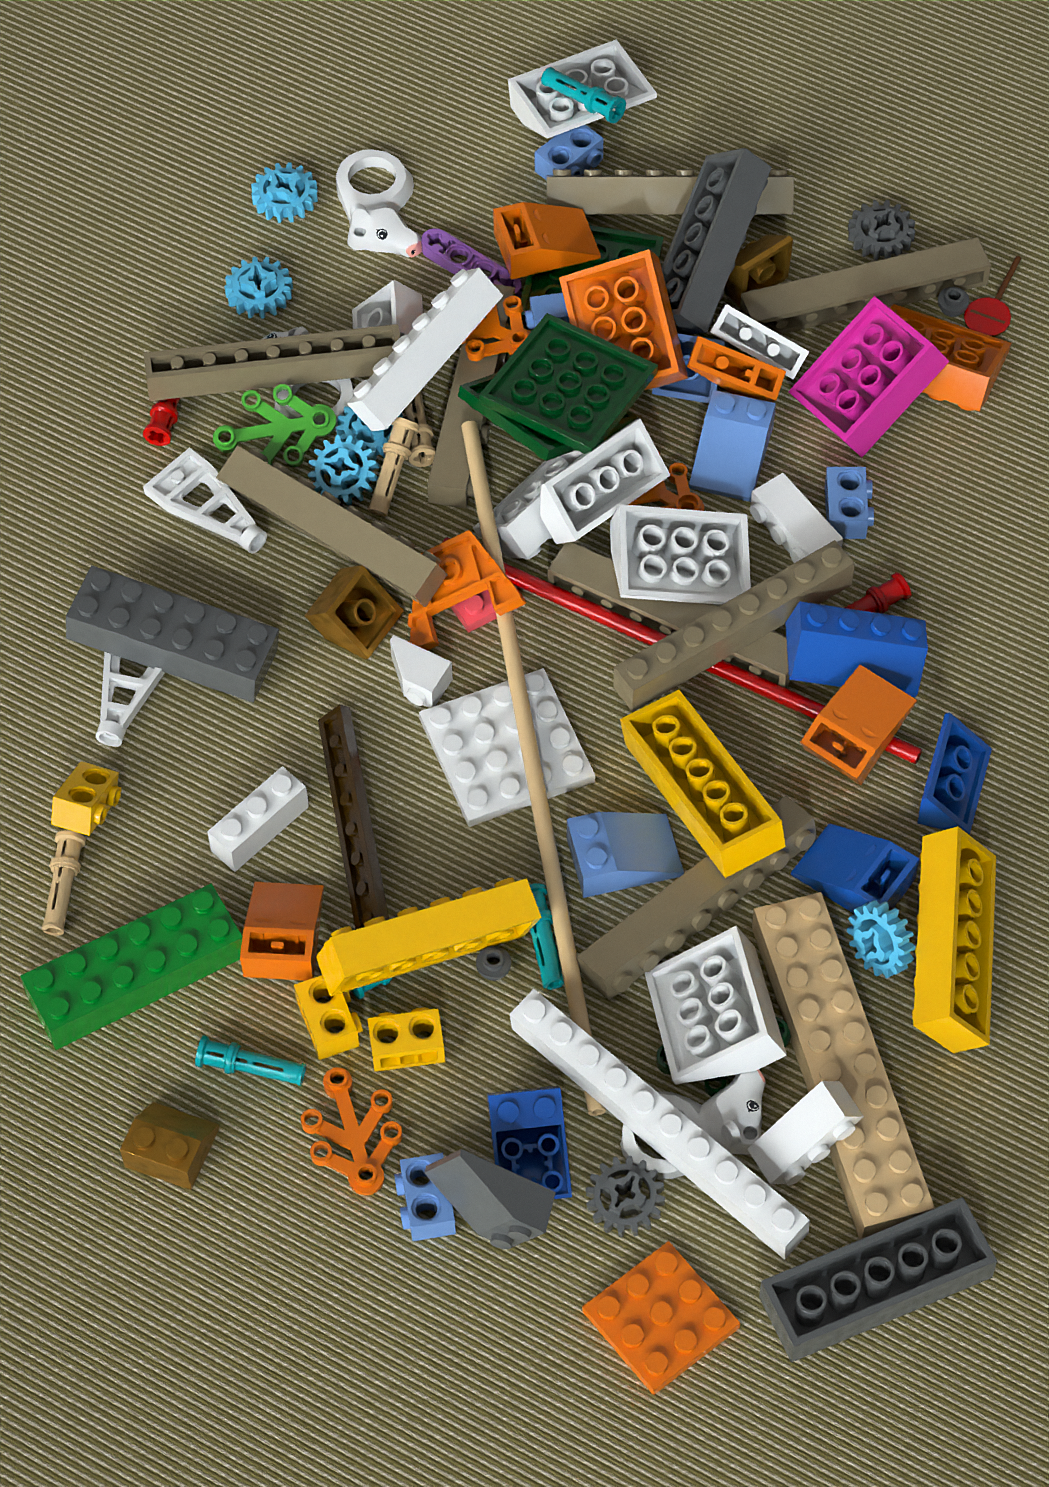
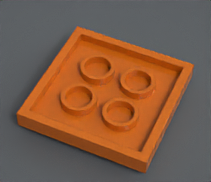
(661, 1317)

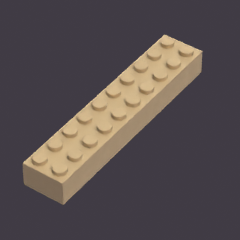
(836, 1044)

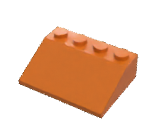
(629, 308)
(972, 358)

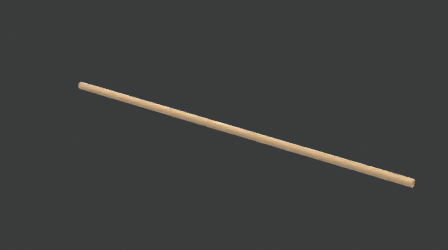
(530, 754)

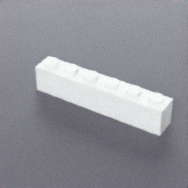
(424, 349)

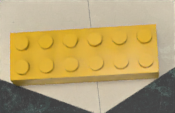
(703, 783)
(427, 935)
(955, 940)

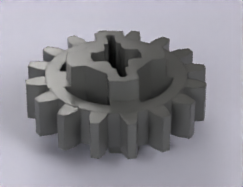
(881, 230)
(613, 1187)

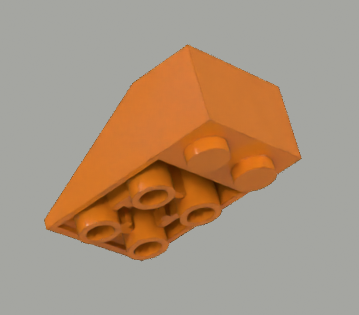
(542, 237)
(858, 724)
(282, 931)

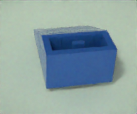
(856, 868)
(531, 1136)

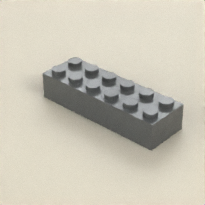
(711, 236)
(172, 633)
(877, 1279)

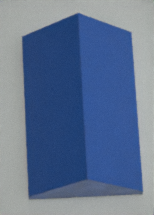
(954, 777)

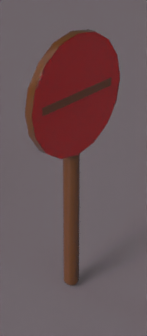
(990, 314)

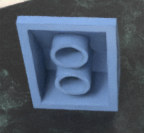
(732, 445)
(621, 850)

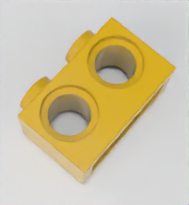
(85, 798)
(322, 1016)
(407, 1048)

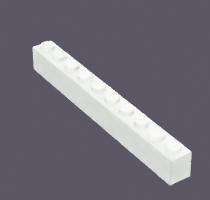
(660, 1124)

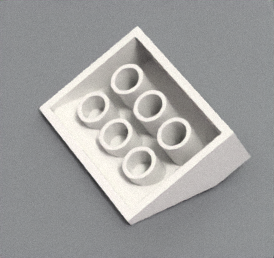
(553, 112)
(680, 554)
(715, 1010)

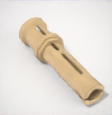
(424, 442)
(395, 453)
(64, 868)

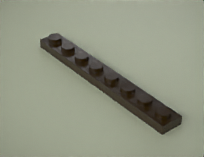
(352, 816)

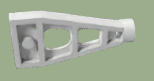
(181, 478)
(115, 716)

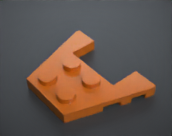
(469, 572)

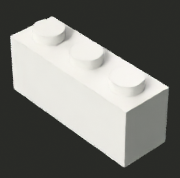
(759, 341)
(791, 518)
(258, 819)
(806, 1133)

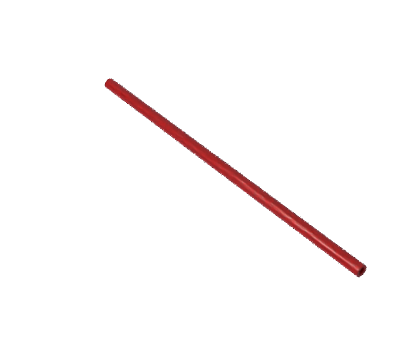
(650, 636)

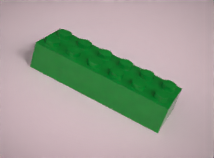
(133, 966)

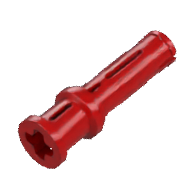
(163, 416)
(883, 596)

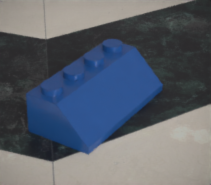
(832, 641)

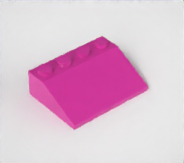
(868, 376)

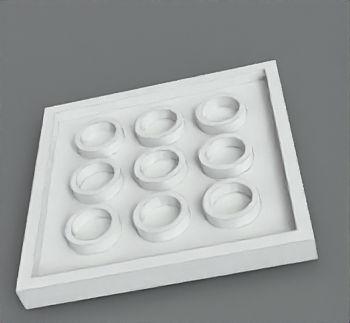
(483, 754)

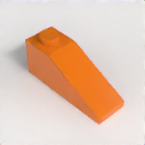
(735, 371)

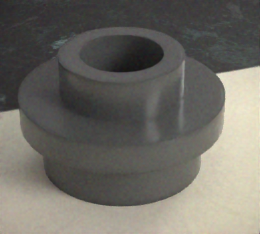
(953, 301)
(497, 971)

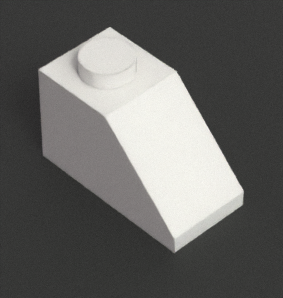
(420, 672)

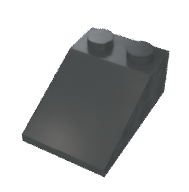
(492, 1199)

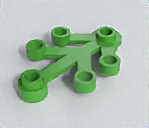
(280, 426)

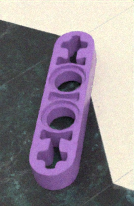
(453, 247)

